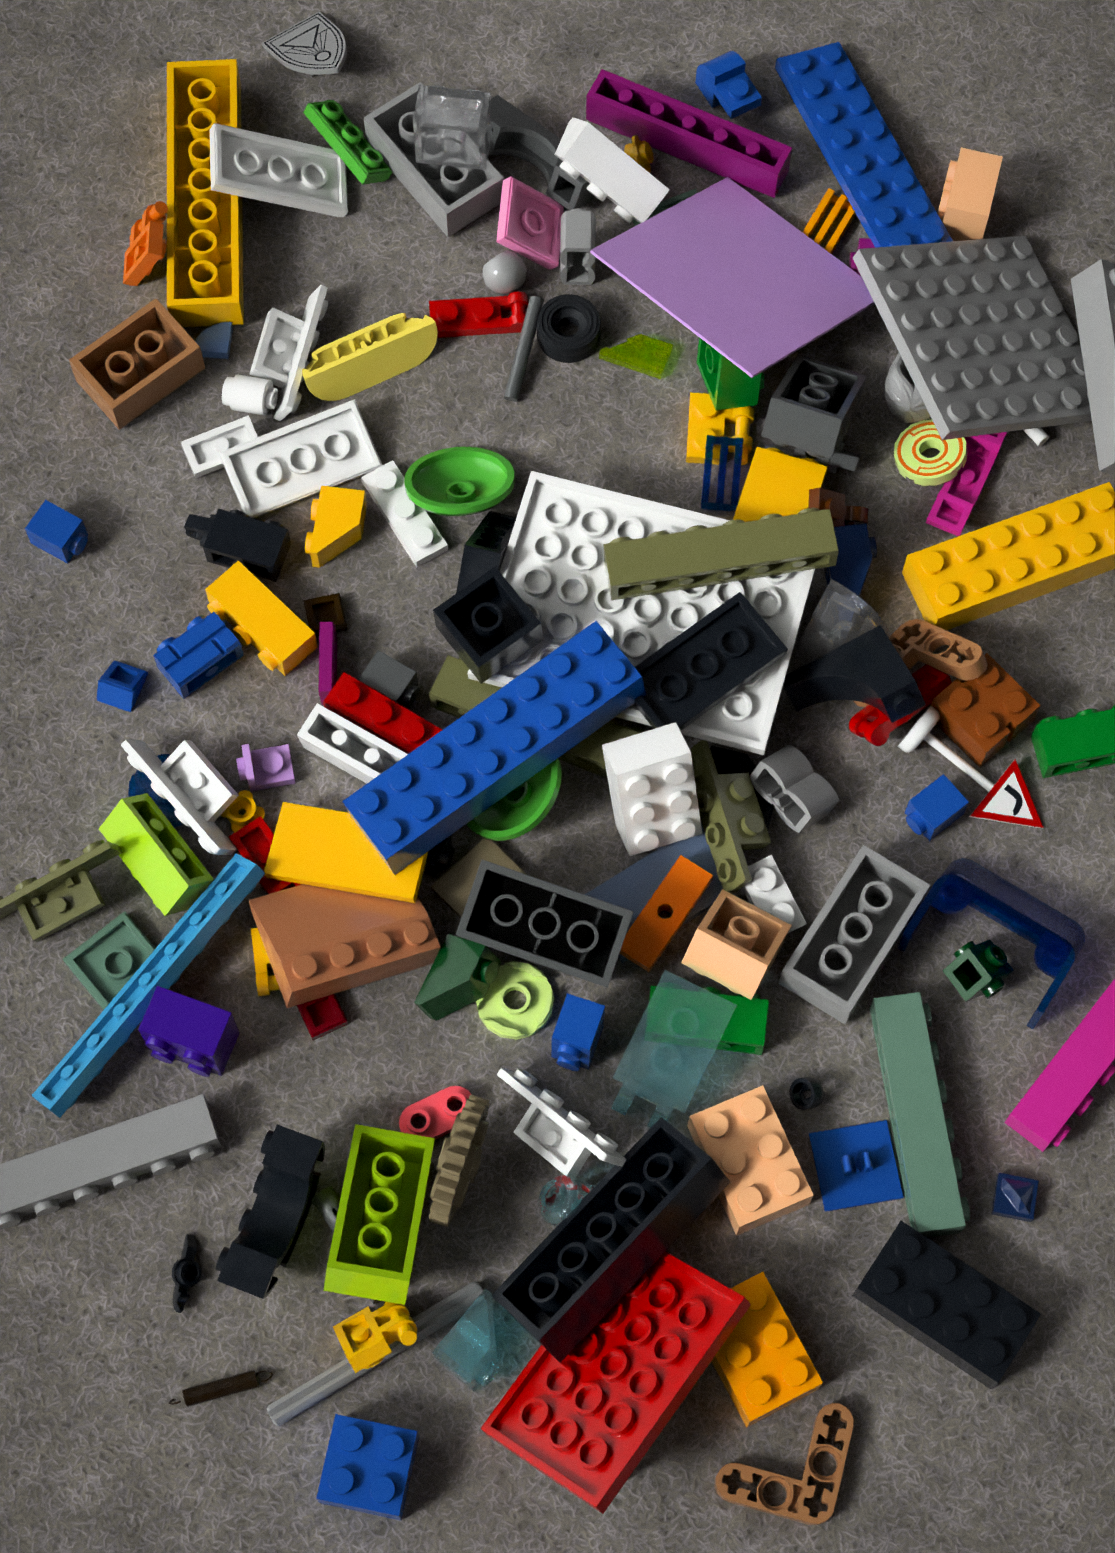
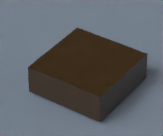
(325, 609)

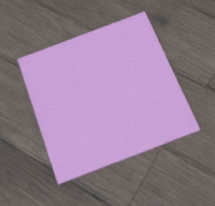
(737, 275)

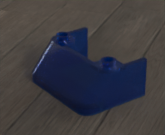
(1054, 934)

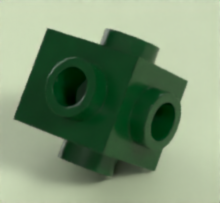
(978, 970)

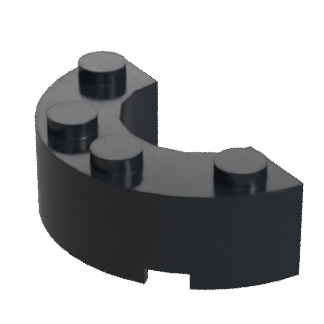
(277, 1215)

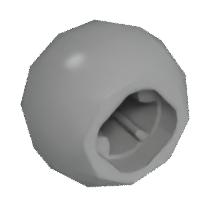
(505, 273)

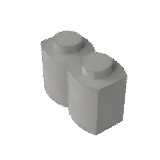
(576, 242)
(794, 788)

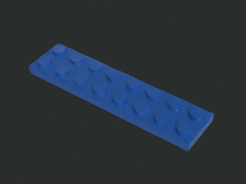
(860, 148)

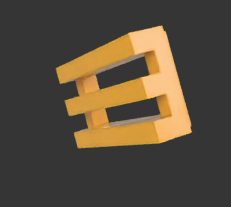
(839, 203)

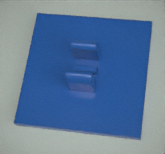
(855, 1165)

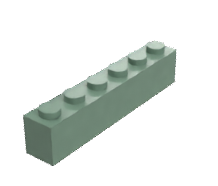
(917, 1115)

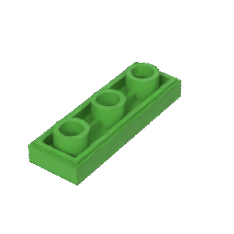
(348, 141)

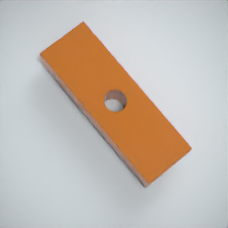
(676, 895)

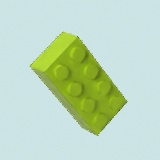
(379, 1215)

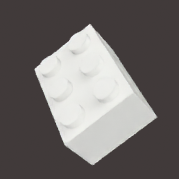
(652, 789)

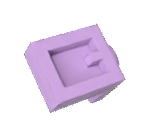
(266, 767)

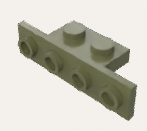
(728, 816)
(60, 895)

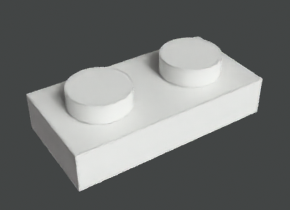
(204, 449)
(771, 893)

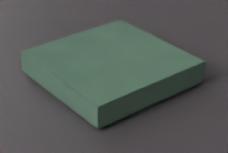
(110, 958)

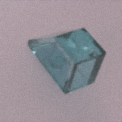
(473, 1344)

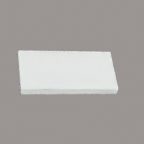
(277, 170)
(300, 459)

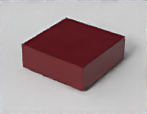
(322, 1016)

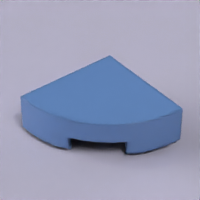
(216, 340)

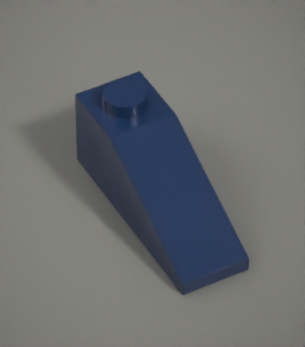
(853, 558)

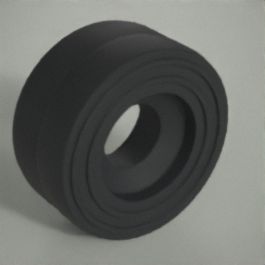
(574, 310)

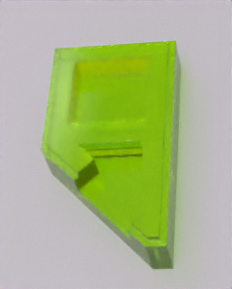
(640, 354)

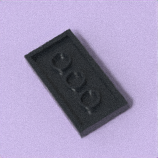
(707, 664)

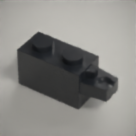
(239, 538)

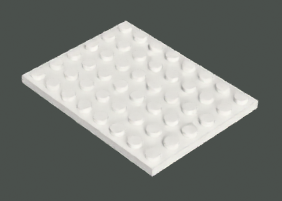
(562, 578)

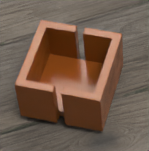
(980, 710)

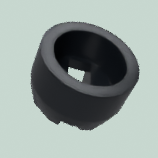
(803, 1085)

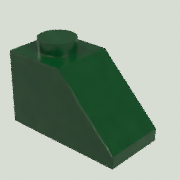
(457, 977)

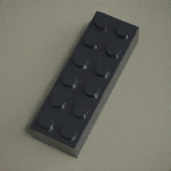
(611, 1239)

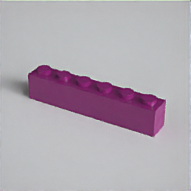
(688, 133)

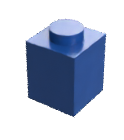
(57, 532)
(935, 808)

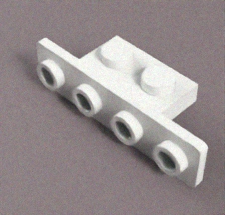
(285, 350)
(191, 787)
(554, 1132)

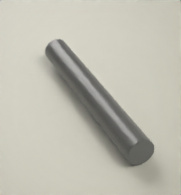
(523, 349)

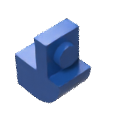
(727, 84)

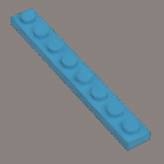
(160, 969)

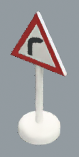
(1006, 799)

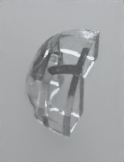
(834, 622)

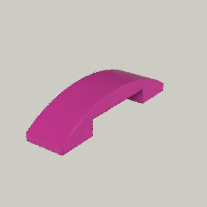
(961, 493)

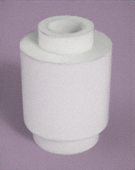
(249, 394)

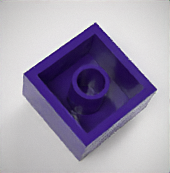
(188, 1032)

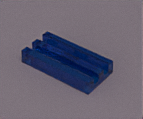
(724, 442)

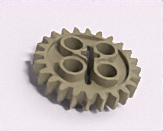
(459, 1160)

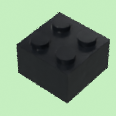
(488, 625)

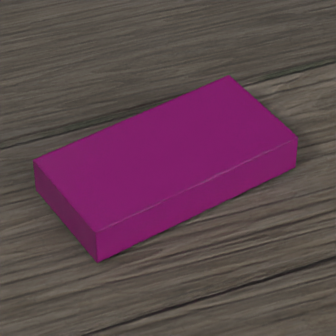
(327, 658)

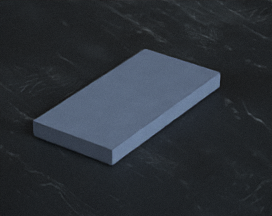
(637, 883)

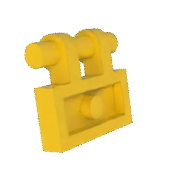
(706, 421)
(368, 1334)

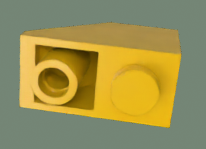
(338, 523)

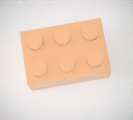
(755, 1157)

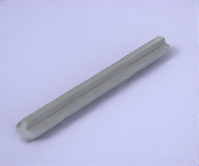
(343, 1373)

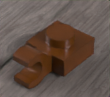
(835, 501)

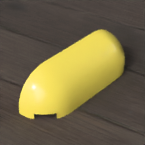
(369, 356)

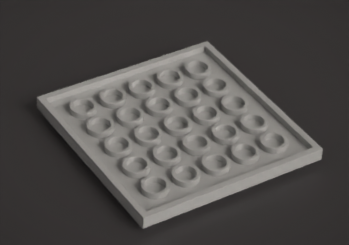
(979, 334)

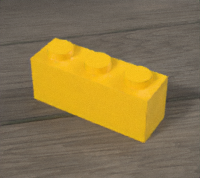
(260, 619)

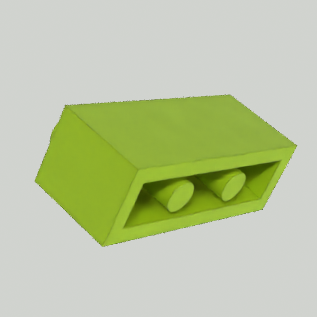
(156, 854)

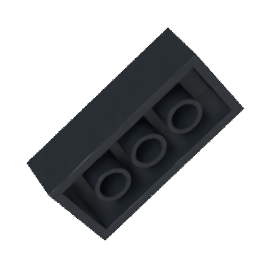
(946, 1305)

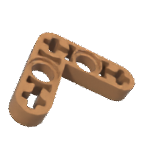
(918, 640)
(796, 1489)

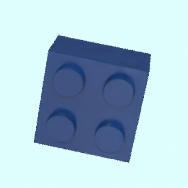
(368, 1467)

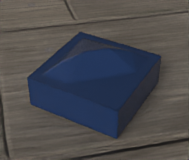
(1015, 1197)

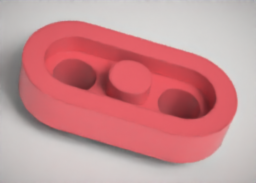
(435, 1111)

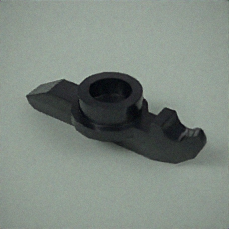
(185, 1273)

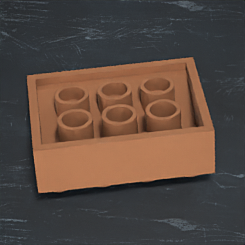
(339, 939)

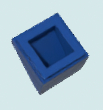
(121, 685)

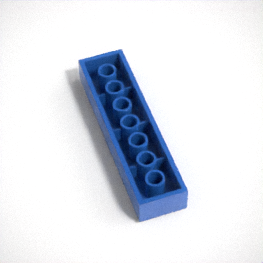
(495, 747)

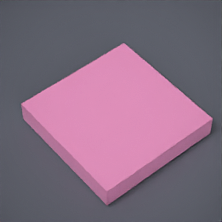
(530, 223)

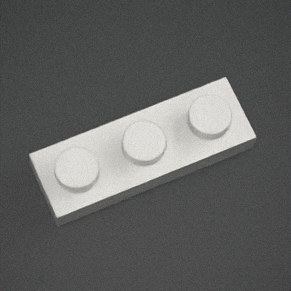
(407, 520)

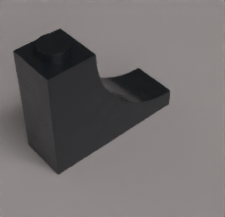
(485, 547)
(861, 671)

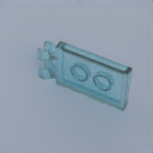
(671, 1046)

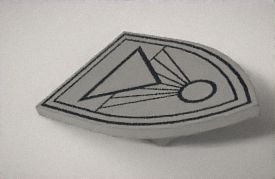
(310, 46)

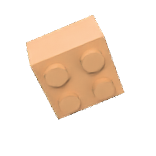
(969, 194)
(736, 944)

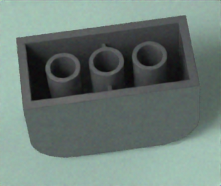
(544, 923)

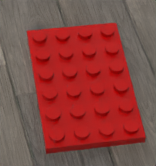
(621, 1385)

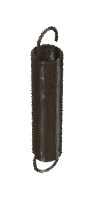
(221, 1388)

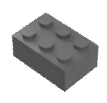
(813, 406)

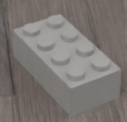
(446, 193)
(853, 934)

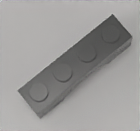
(525, 138)

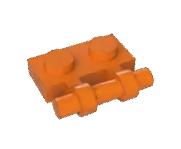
(145, 244)

